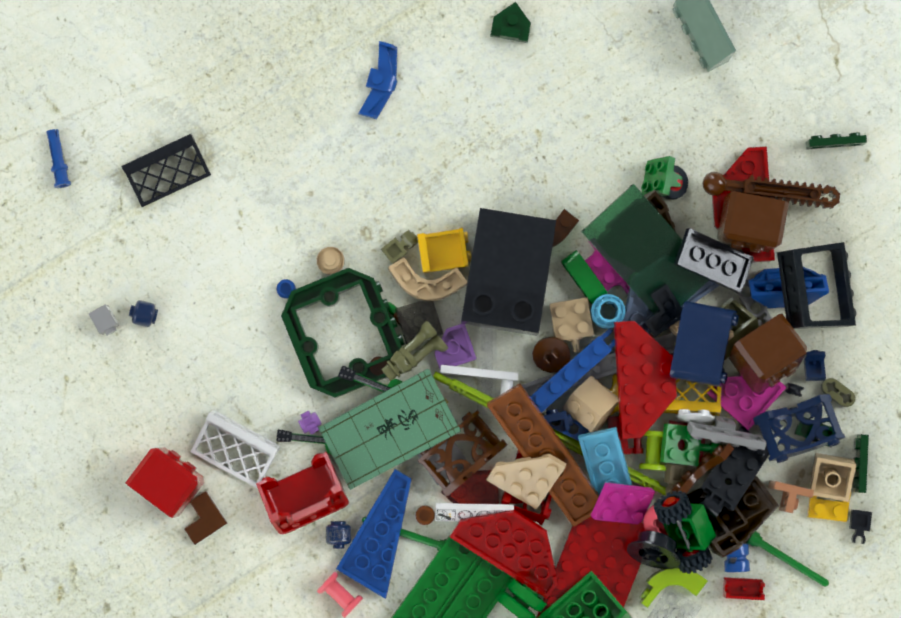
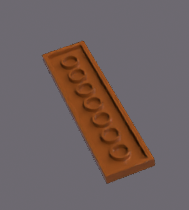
(535, 438)

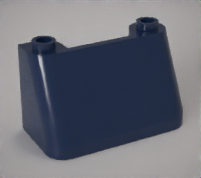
(702, 343)

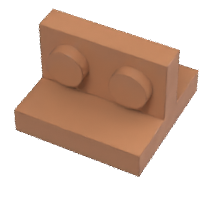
(789, 501)

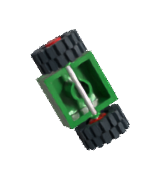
(689, 528)

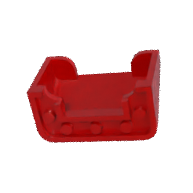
(303, 495)

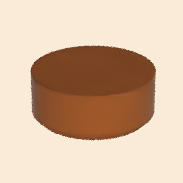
(425, 515)

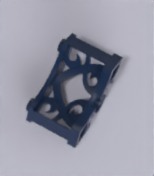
(813, 406)

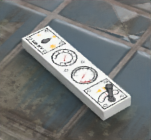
(456, 511)

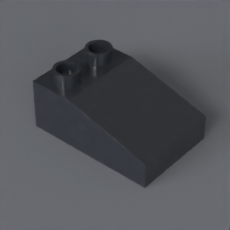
(508, 272)

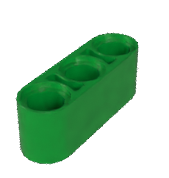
(583, 276)

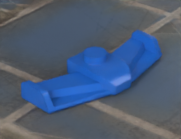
(381, 81)

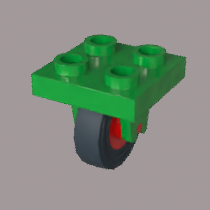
(665, 178)

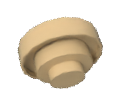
(330, 260)

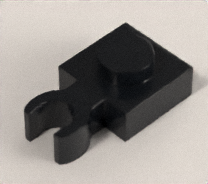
(860, 522)

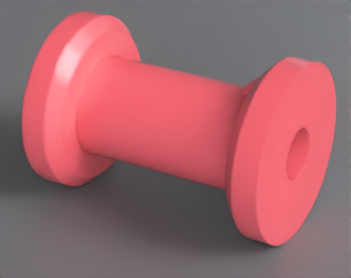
(339, 594)

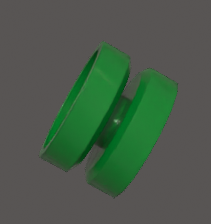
(523, 599)

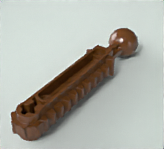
(715, 184)

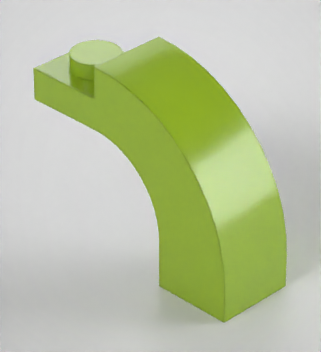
(666, 577)

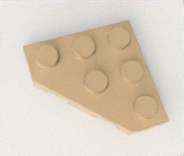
(527, 477)

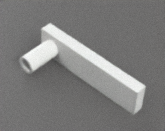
(507, 377)

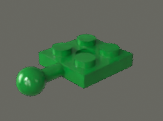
(690, 453)

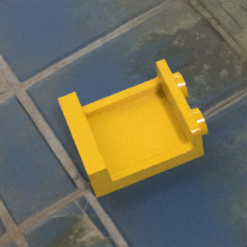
(443, 250)

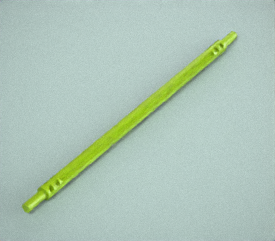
(568, 442)

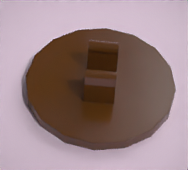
(551, 354)

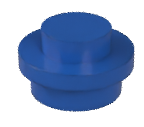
(285, 287)

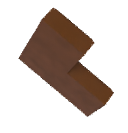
(209, 521)

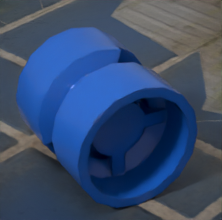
(738, 564)

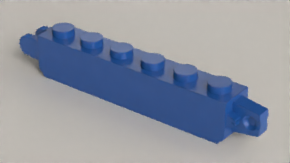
(572, 371)

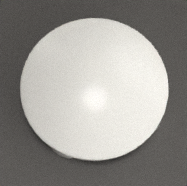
(701, 417)

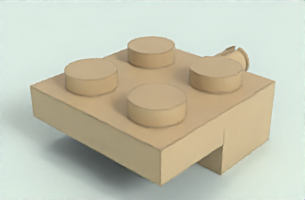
(572, 321)

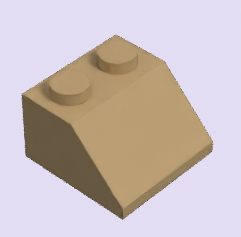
(591, 404)
(832, 477)

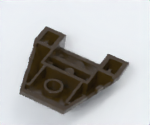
(737, 527)

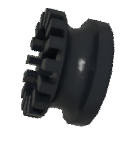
(794, 389)

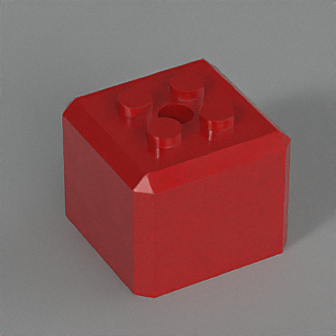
(166, 481)

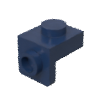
(814, 365)
(554, 415)

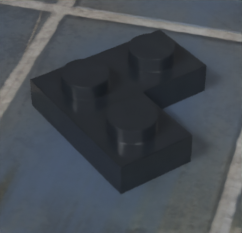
(668, 310)

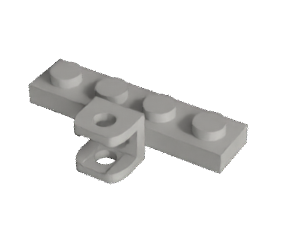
(725, 432)

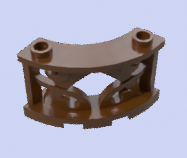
(490, 449)

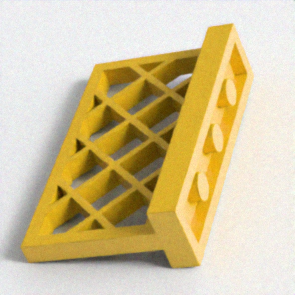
(694, 406)

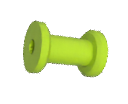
(653, 451)

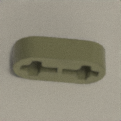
(841, 389)

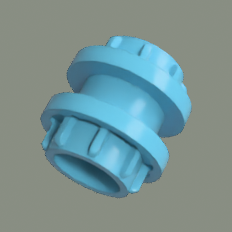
(608, 299)

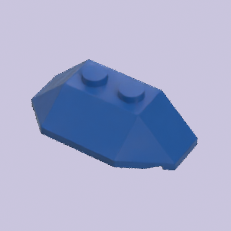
(767, 287)

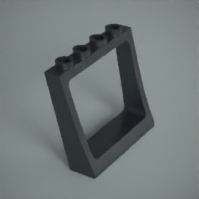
(795, 290)

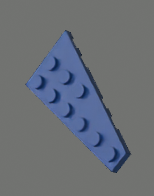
(374, 547)

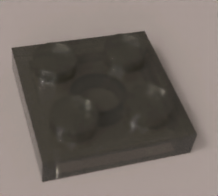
(414, 315)

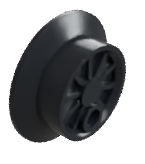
(654, 550)

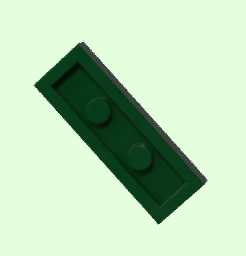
(836, 140)
(861, 461)

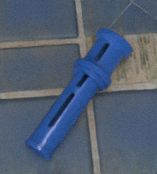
(59, 167)

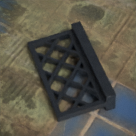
(158, 155)

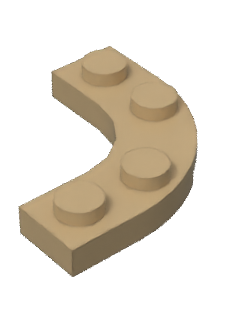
(426, 289)

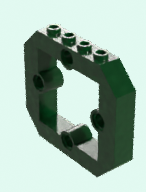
(314, 293)

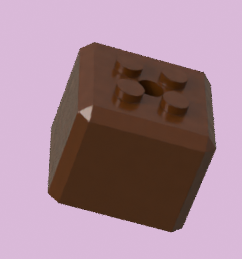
(752, 222)
(768, 354)

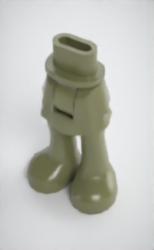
(404, 361)

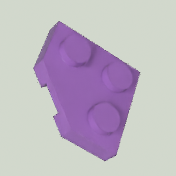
(459, 347)

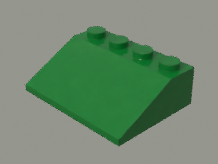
(586, 600)

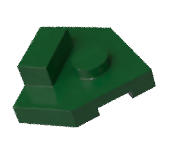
(511, 24)

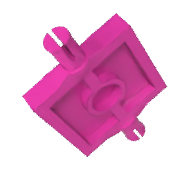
(605, 272)

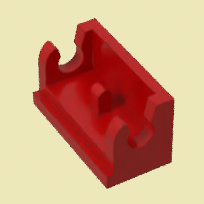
(743, 588)

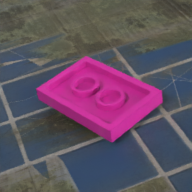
(622, 503)

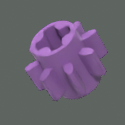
(309, 422)

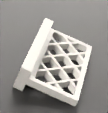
(243, 434)

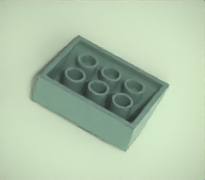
(705, 31)

